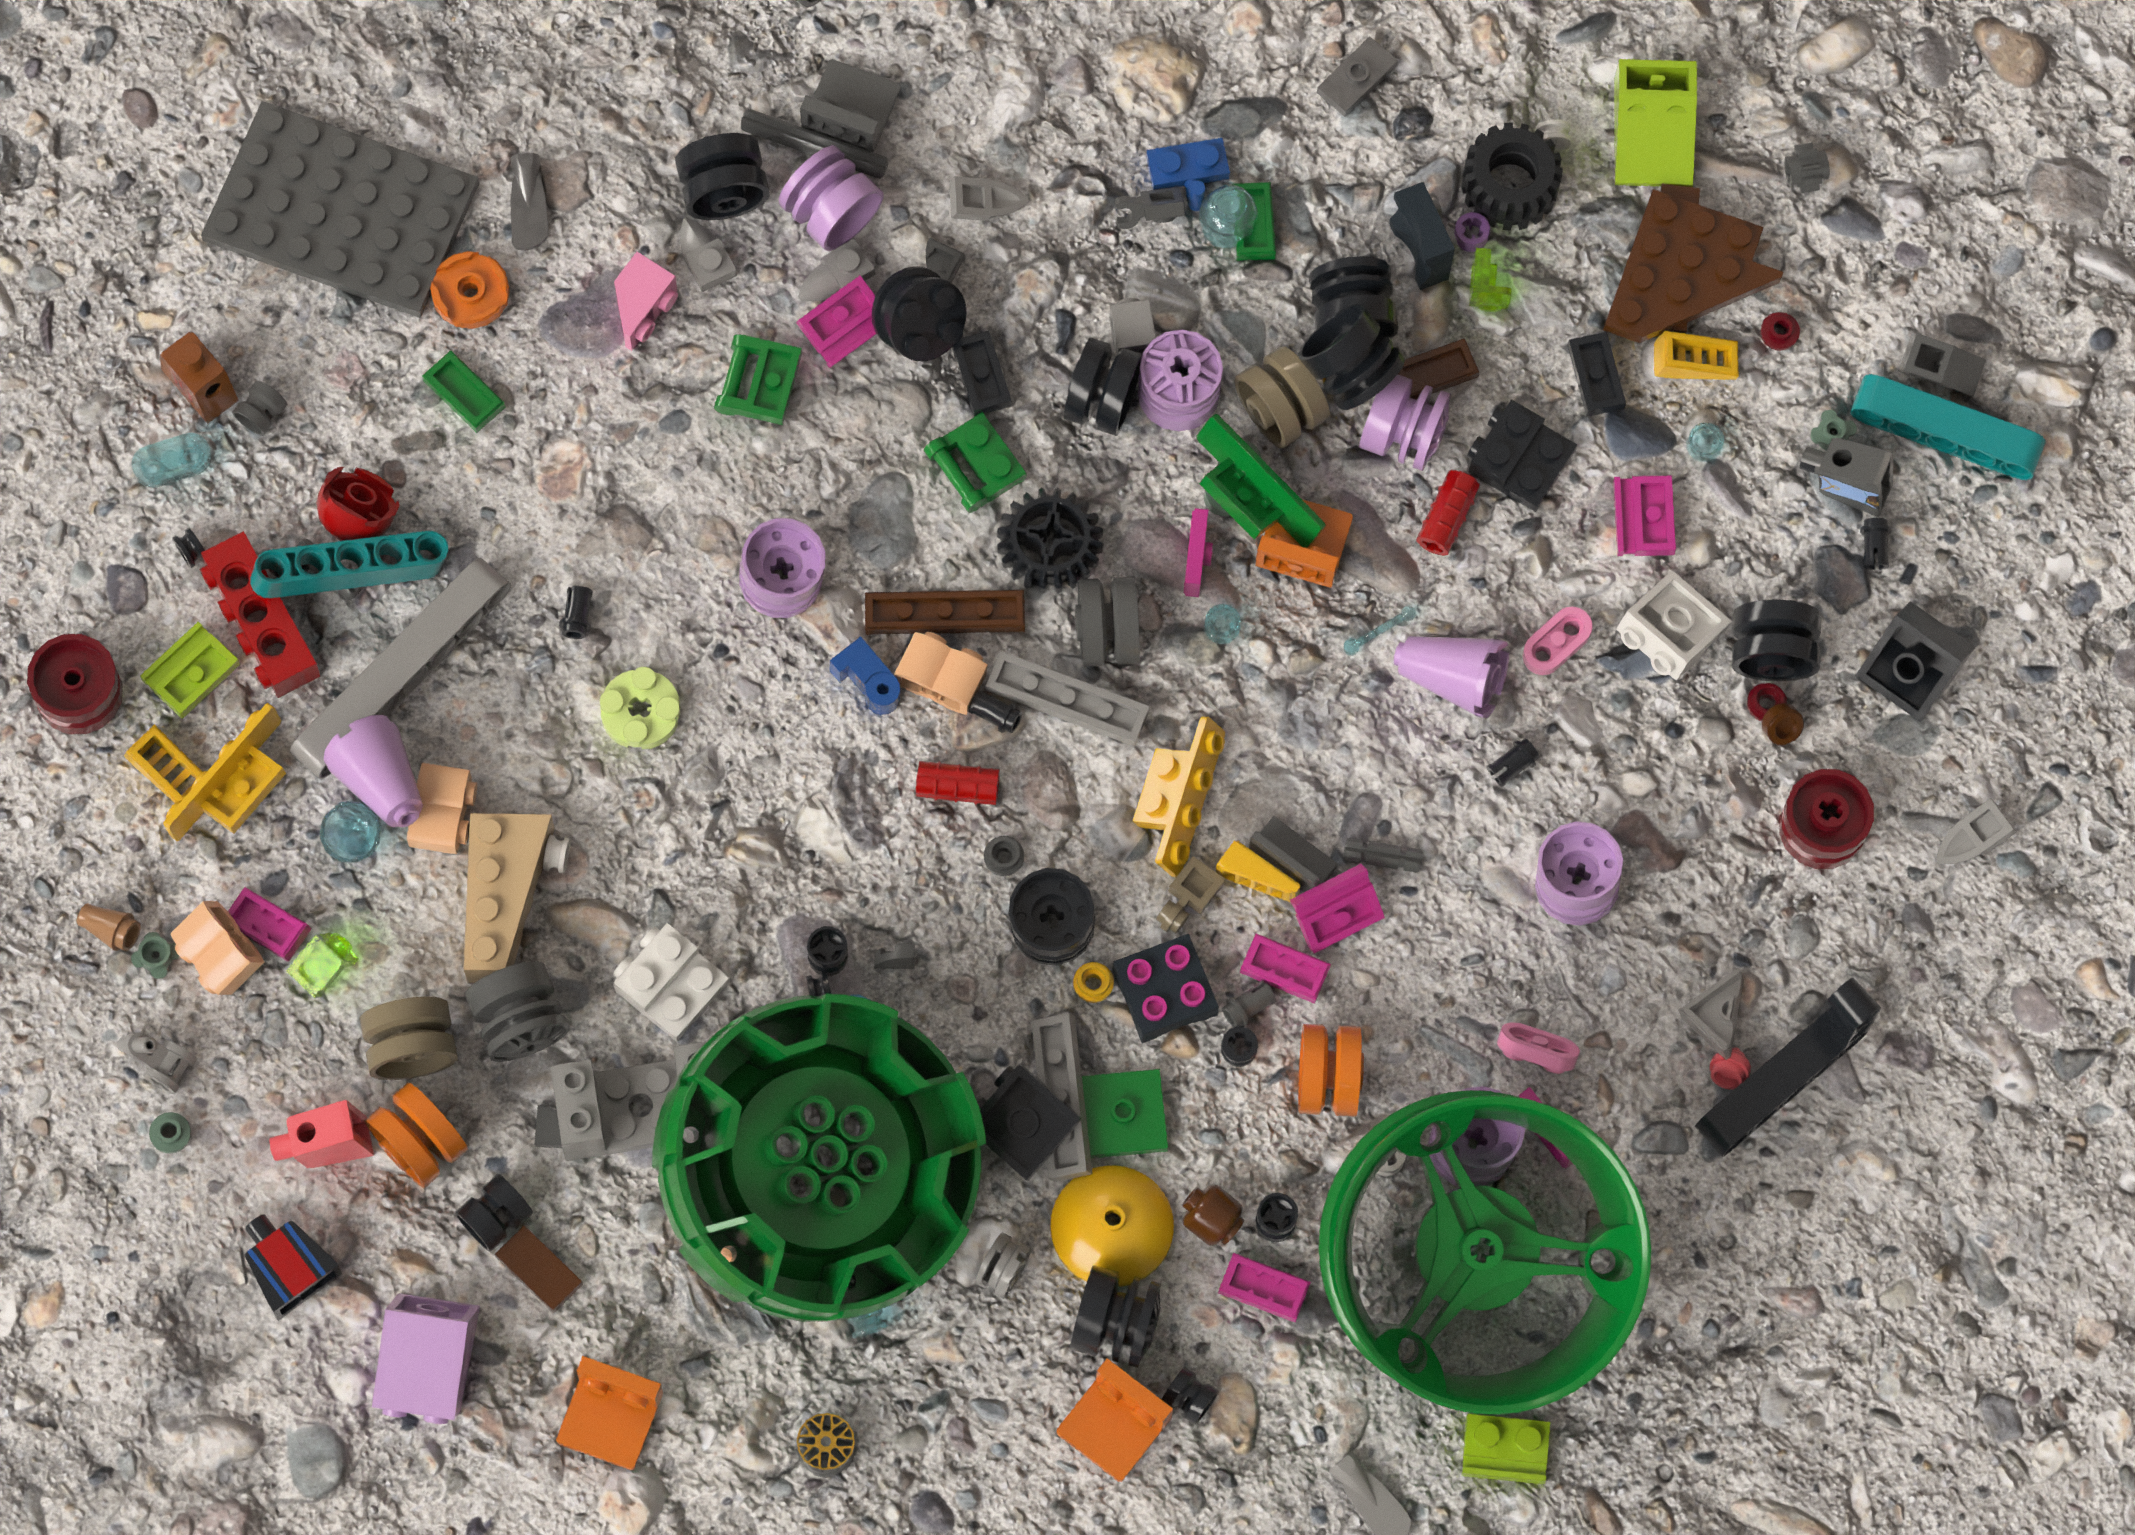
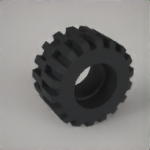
(1516, 148)

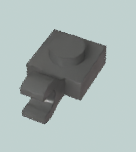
(1154, 205)

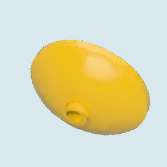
(1133, 1245)

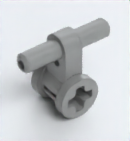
(163, 1062)

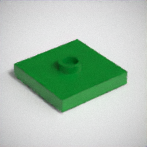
(1125, 1113)

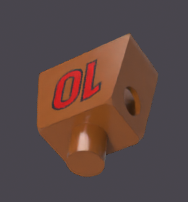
(195, 370)

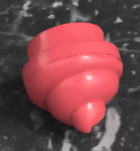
(1730, 1072)

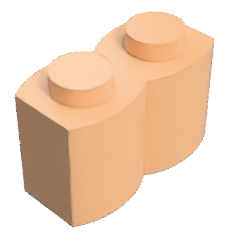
(941, 672)
(444, 799)
(216, 948)

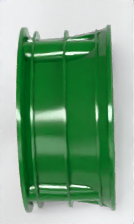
(1453, 1274)

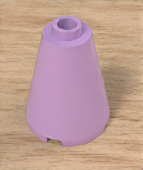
(1456, 669)
(376, 769)

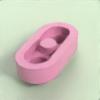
(1555, 642)
(1538, 1047)

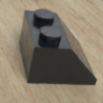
(1915, 661)

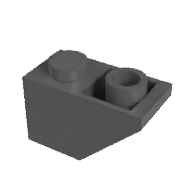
(1942, 364)

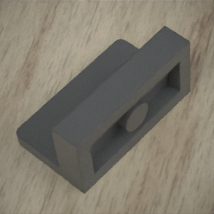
(1292, 854)

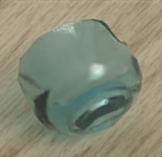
(1227, 215)
(350, 832)

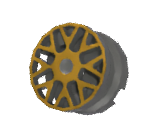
(826, 1445)

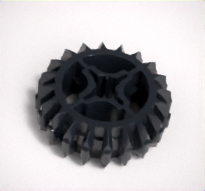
(1036, 535)

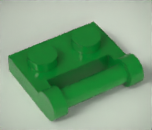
(771, 380)
(985, 455)

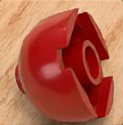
(355, 504)

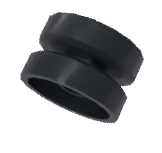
(722, 176)
(1097, 384)
(1776, 640)

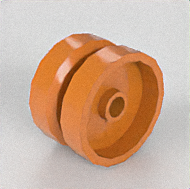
(1333, 1070)
(421, 1130)

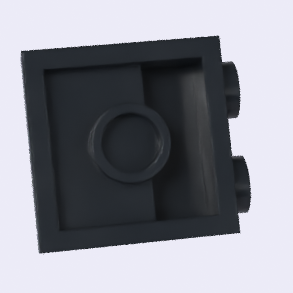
(1520, 455)
(1025, 1120)

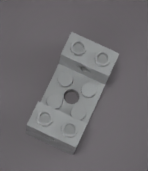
(596, 1105)

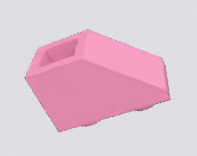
(641, 295)

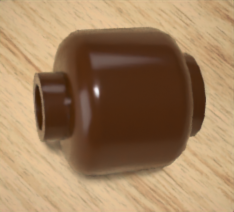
(1212, 1215)

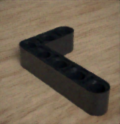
(1837, 1029)

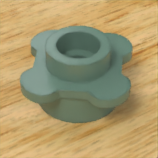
(1830, 420)
(143, 957)

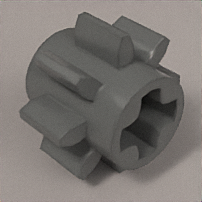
(1806, 167)

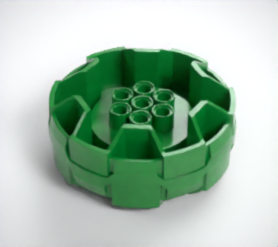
(734, 1184)

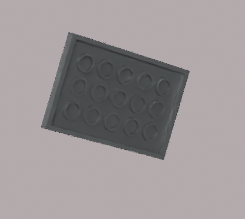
(340, 209)

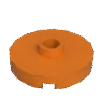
(465, 272)

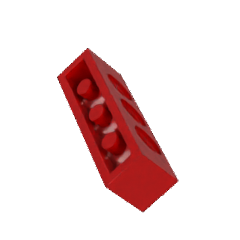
(282, 672)

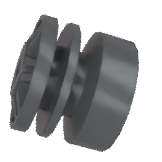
(517, 1011)

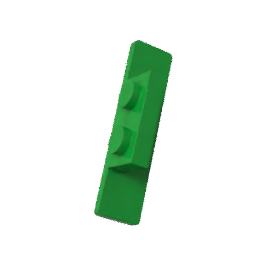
(1252, 489)

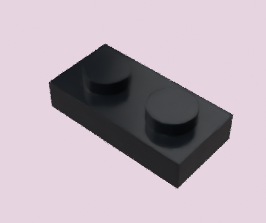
(981, 373)
(1596, 374)

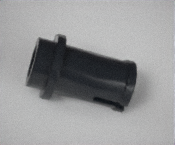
(1875, 542)
(575, 619)
(995, 712)
(1515, 760)

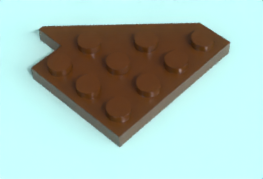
(1685, 267)

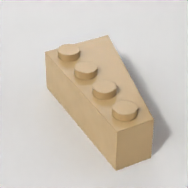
(501, 882)

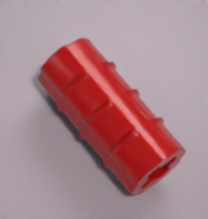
(1448, 512)
(957, 783)

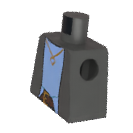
(1852, 473)

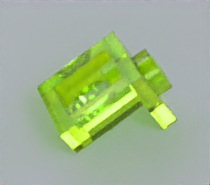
(1482, 284)
(322, 962)

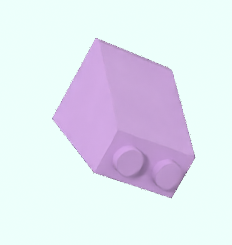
(424, 1357)

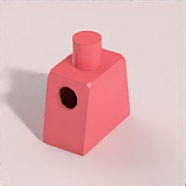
(324, 1136)

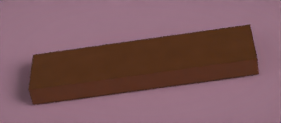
(944, 612)

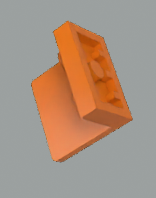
(1319, 561)
(610, 1413)
(1115, 1421)

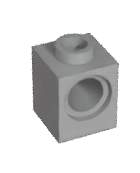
(1131, 325)

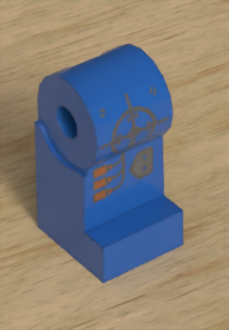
(869, 675)

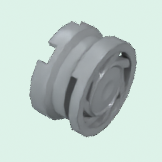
(1006, 1269)

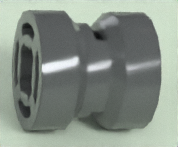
(259, 408)

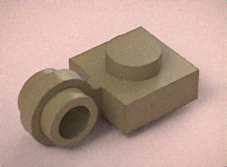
(1193, 887)

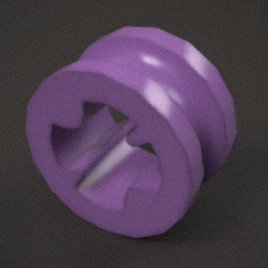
(1472, 219)

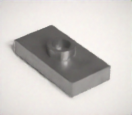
(1357, 76)

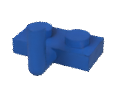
(1188, 167)

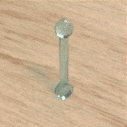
(1351, 645)

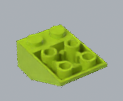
(1655, 122)

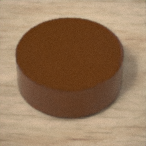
(1782, 724)

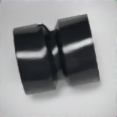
(484, 1224)

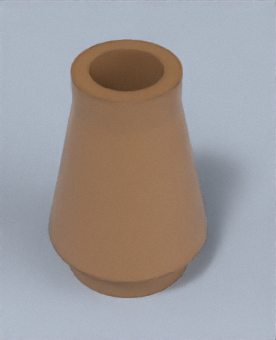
(112, 927)

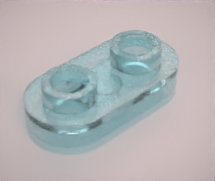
(170, 457)

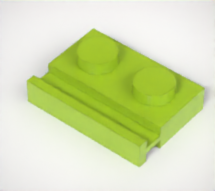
(190, 670)
(1505, 1448)

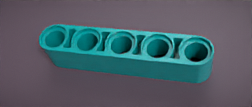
(1948, 427)
(335, 576)

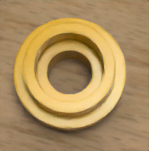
(1093, 970)

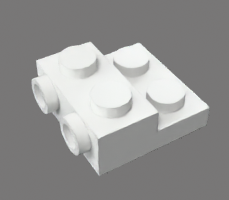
(1672, 625)
(669, 981)

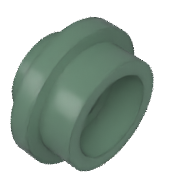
(173, 1144)

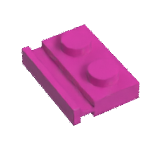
(840, 322)
(1644, 516)
(1337, 908)

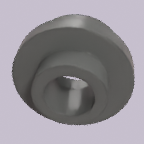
(1003, 844)

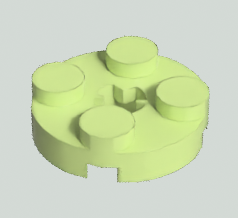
(640, 686)

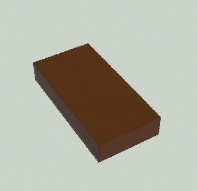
(1440, 368)
(538, 1269)

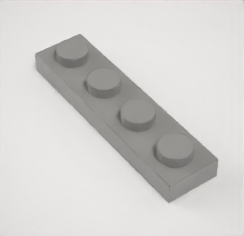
(1067, 698)
(1060, 1071)

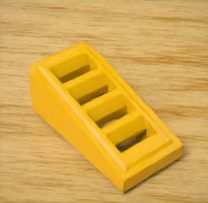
(1681, 369)
(152, 736)
(1250, 870)

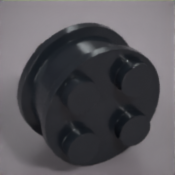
(919, 313)

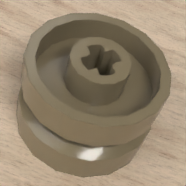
(1282, 397)
(408, 1038)

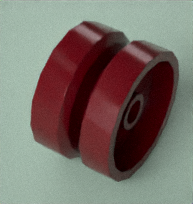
(52, 682)
(1822, 841)

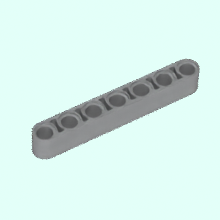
(406, 660)

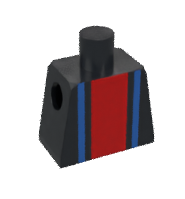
(287, 1264)

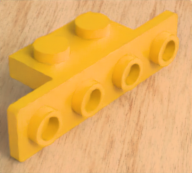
(234, 782)
(1176, 793)

